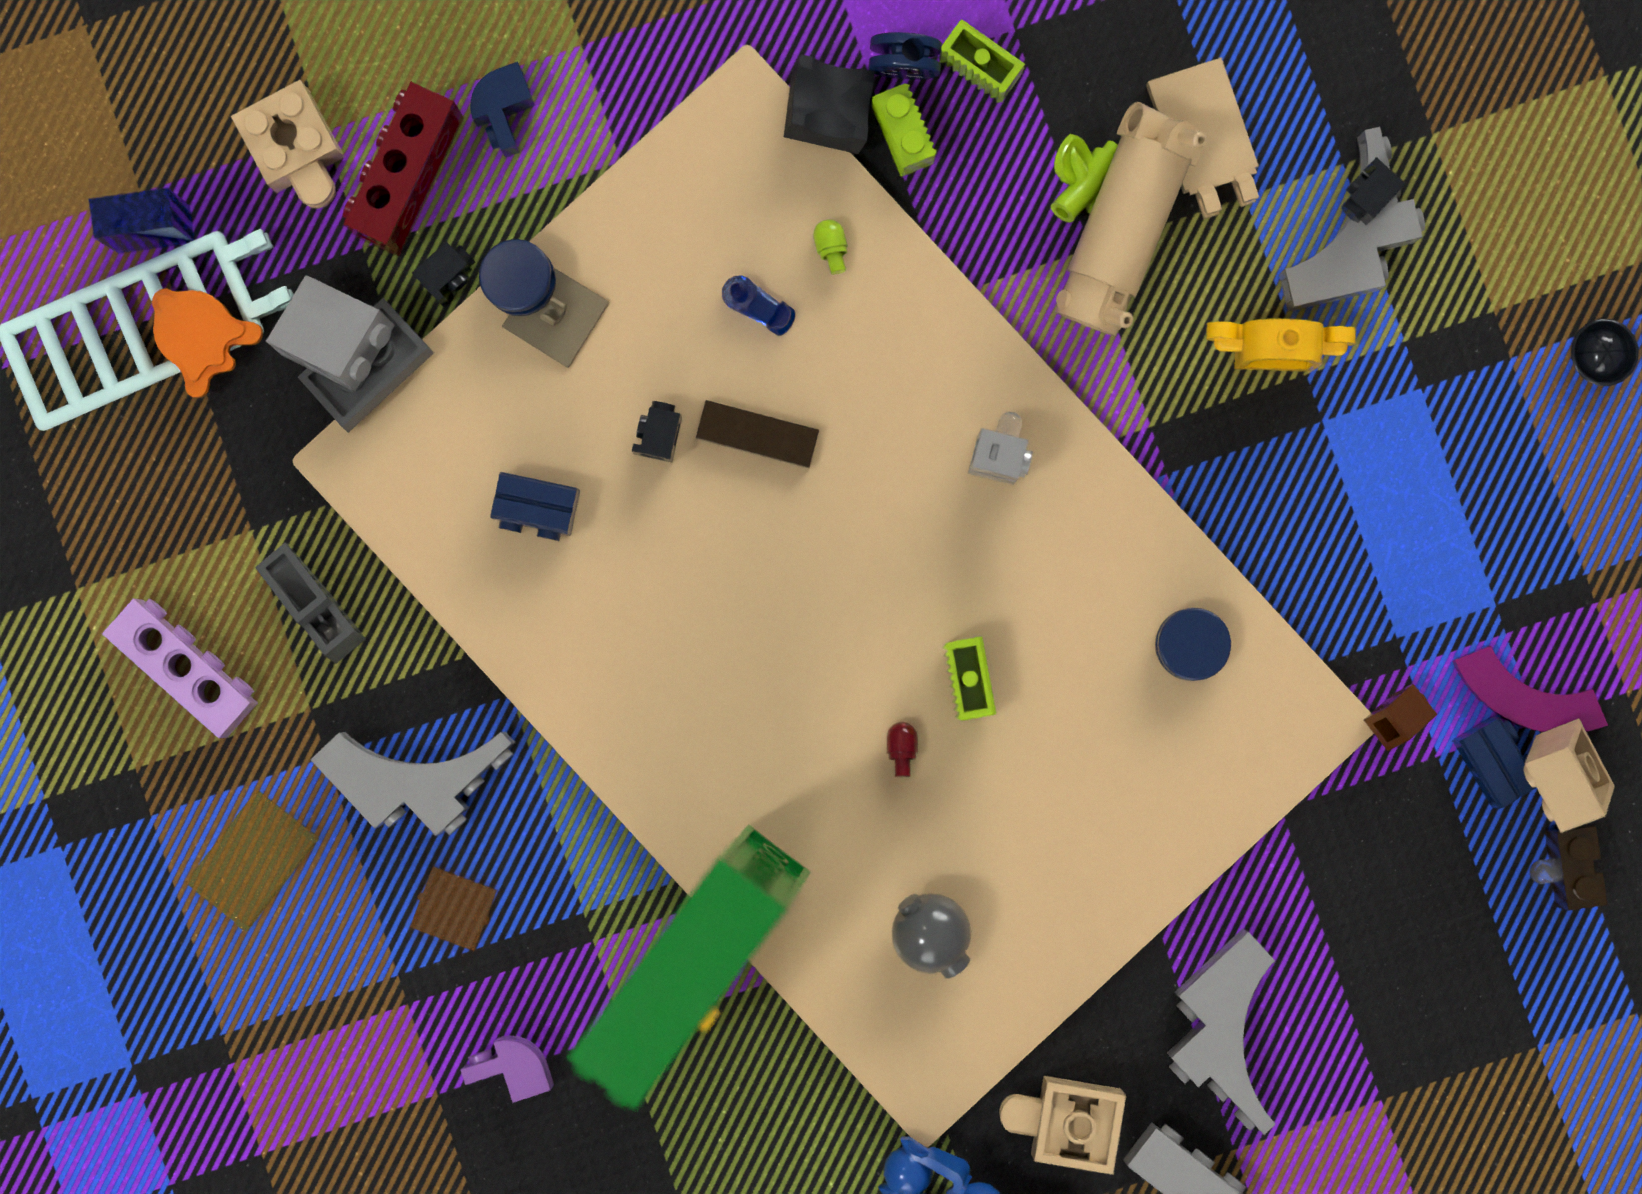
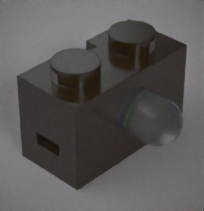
(1572, 868)

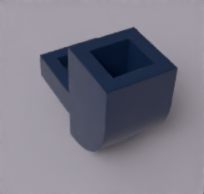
(495, 98)

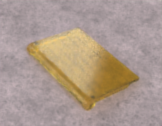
(252, 860)

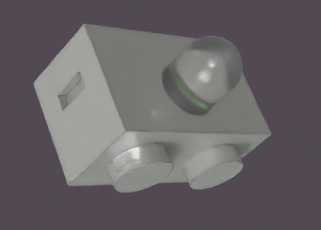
(1001, 453)

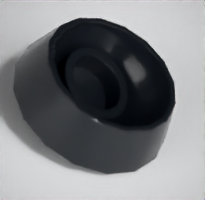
(1604, 352)

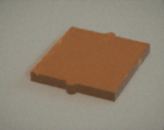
(453, 908)

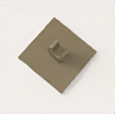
(563, 322)

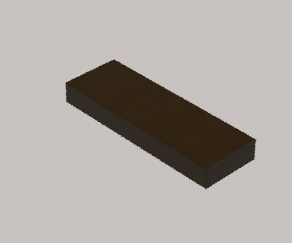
(757, 434)

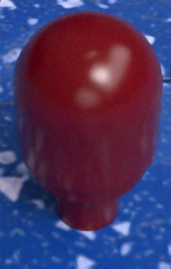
(902, 747)

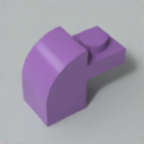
(519, 1061)

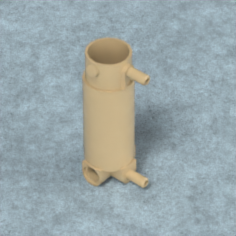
(1128, 218)

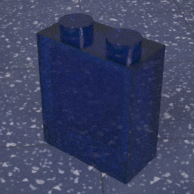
(141, 220)

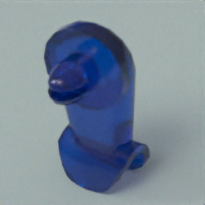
(750, 300)

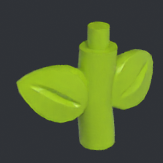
(1083, 174)

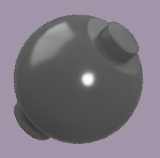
(932, 934)

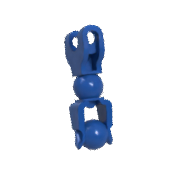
(912, 1167)

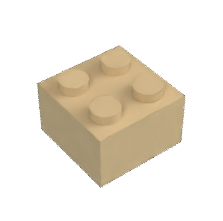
(1569, 776)

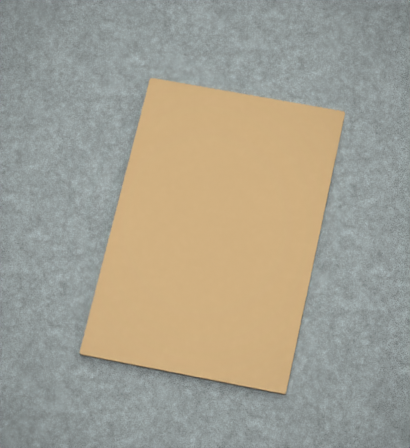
(757, 625)

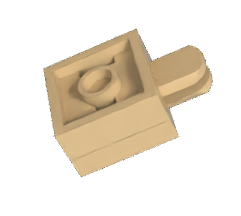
(291, 143)
(1070, 1123)

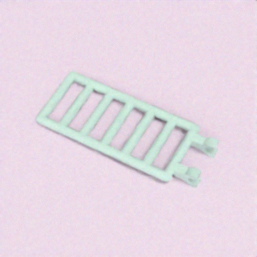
(148, 374)

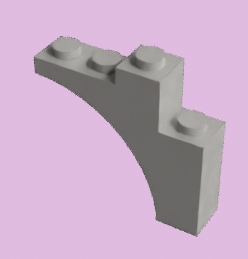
(1351, 260)
(431, 790)
(1215, 1047)

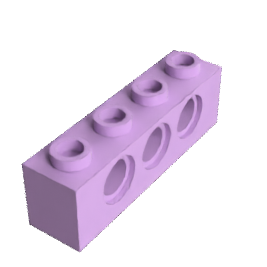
(129, 635)

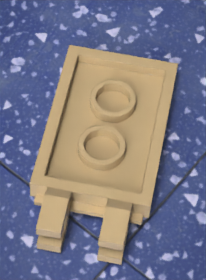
(1208, 102)

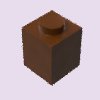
(1400, 717)

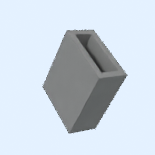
(331, 333)

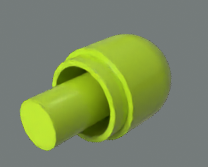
(831, 244)

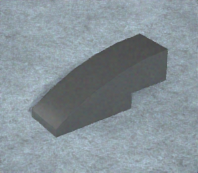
(310, 603)

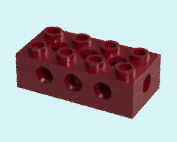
(408, 189)

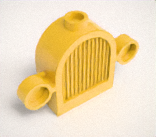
(1280, 343)

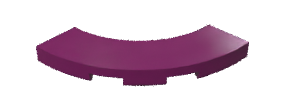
(1520, 703)

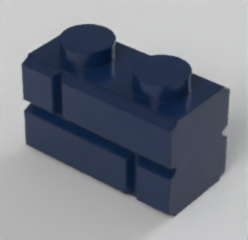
(535, 505)
(1495, 761)

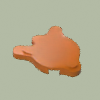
(198, 335)

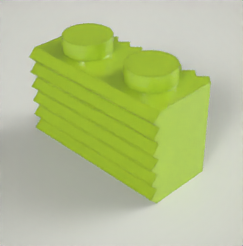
(981, 61)
(904, 129)
(969, 678)

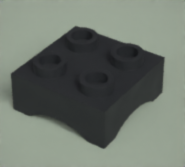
(828, 105)

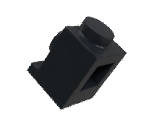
(1371, 193)
(445, 271)
(658, 432)

